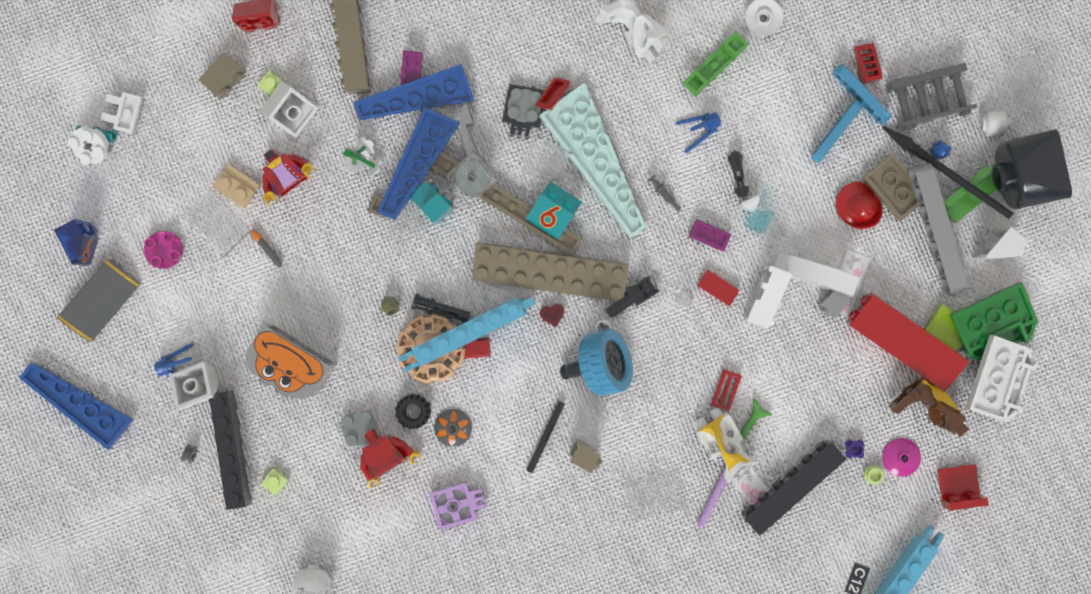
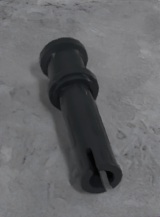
(432, 306)

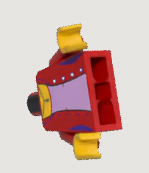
(283, 174)

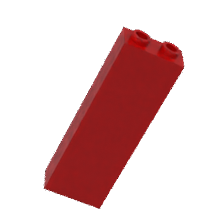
(907, 341)

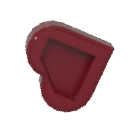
(552, 314)

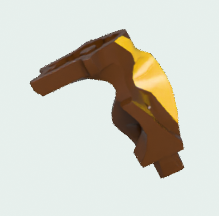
(940, 406)

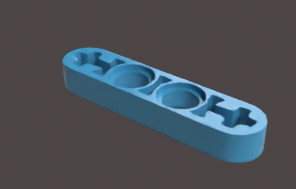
(860, 93)
(837, 131)

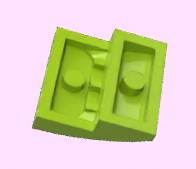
(943, 328)

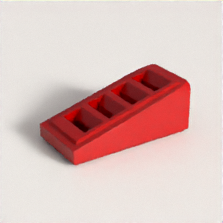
(877, 76)

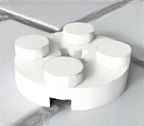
(88, 155)

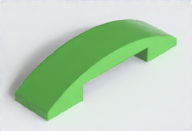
(715, 64)

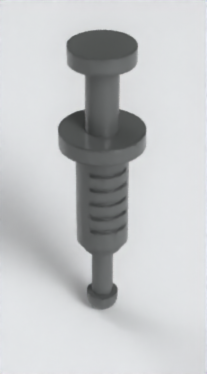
(663, 192)

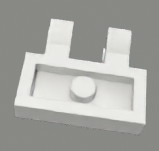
(127, 112)

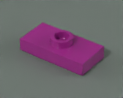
(411, 66)
(709, 235)

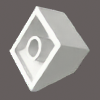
(288, 109)
(1002, 244)
(193, 385)

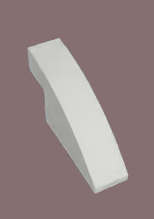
(817, 274)

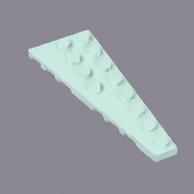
(580, 131)

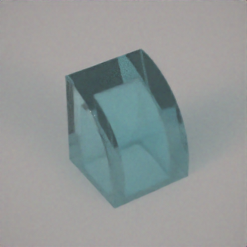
(759, 221)

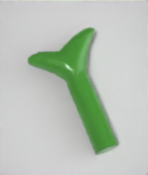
(757, 413)

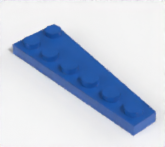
(86, 411)

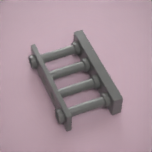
(936, 78)

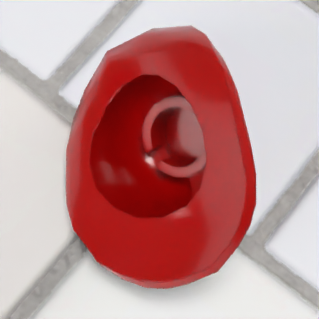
(859, 206)

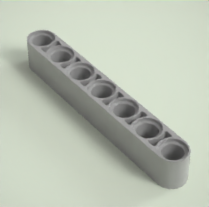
(938, 228)

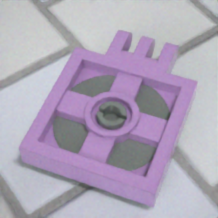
(456, 505)

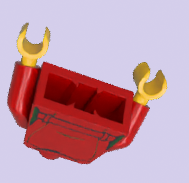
(383, 455)

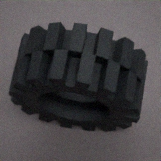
(424, 411)

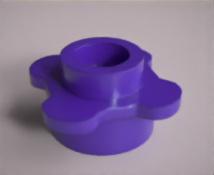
(858, 453)

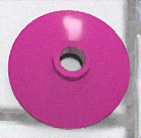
(892, 457)

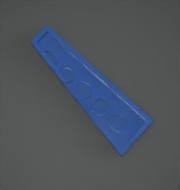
(431, 91)
(422, 151)

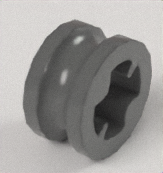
(189, 454)

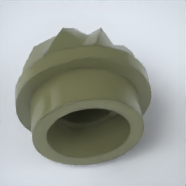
(390, 306)

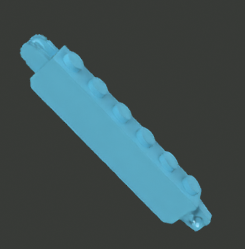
(467, 332)
(911, 563)

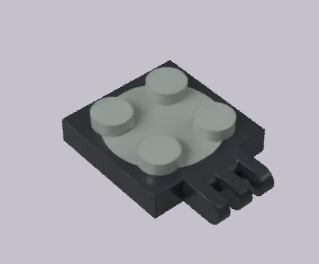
(521, 109)

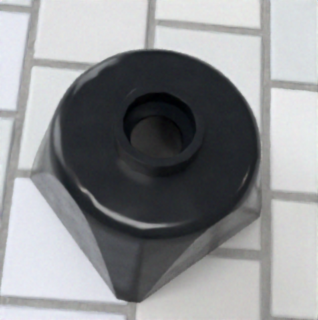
(1031, 170)

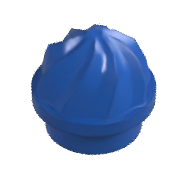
(940, 150)

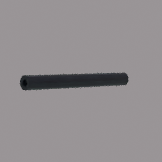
(545, 437)

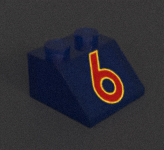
(78, 241)

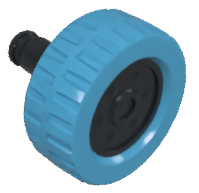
(602, 362)

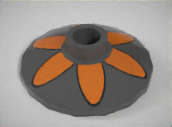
(460, 421)

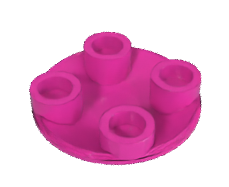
(163, 249)

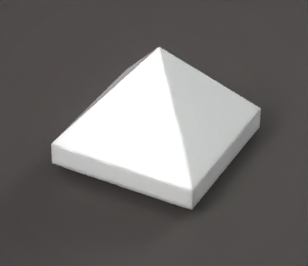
(750, 204)

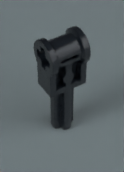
(636, 294)

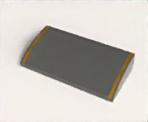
(98, 300)

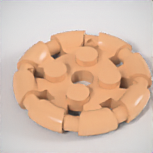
(418, 325)

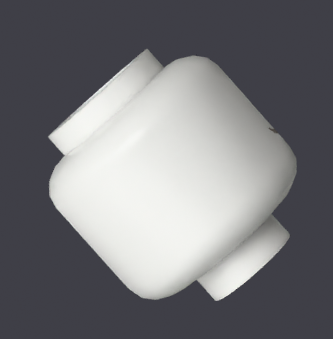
(995, 123)

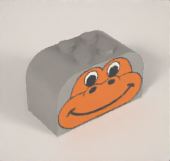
(287, 363)

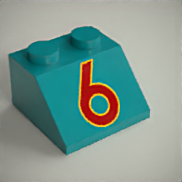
(554, 210)

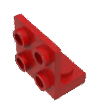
(960, 488)

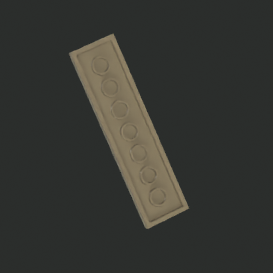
(549, 271)

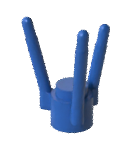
(709, 122)
(166, 366)

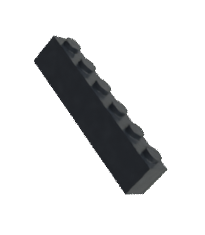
(230, 450)
(793, 486)

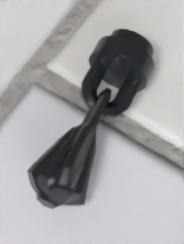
(736, 160)

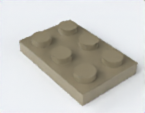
(892, 186)

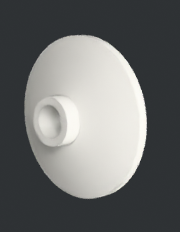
(770, 10)

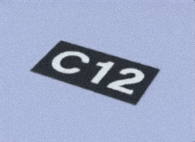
(857, 579)

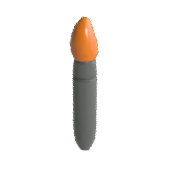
(266, 248)

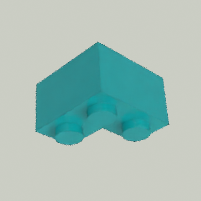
(431, 203)

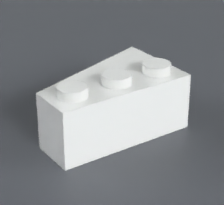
(767, 296)

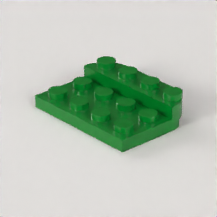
(1002, 314)

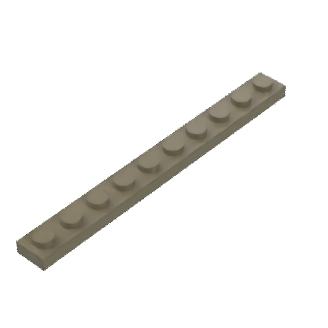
(512, 207)

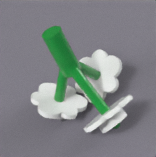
(355, 162)

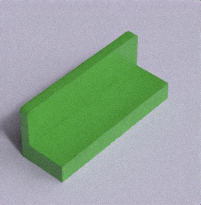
(963, 201)

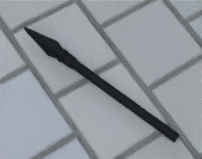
(908, 144)

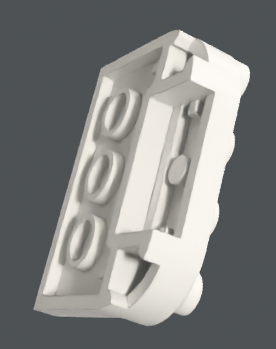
(1001, 379)

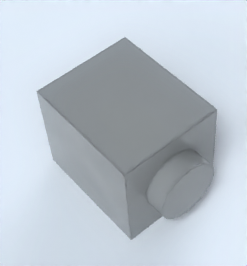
(833, 303)

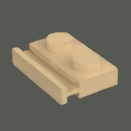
(236, 186)

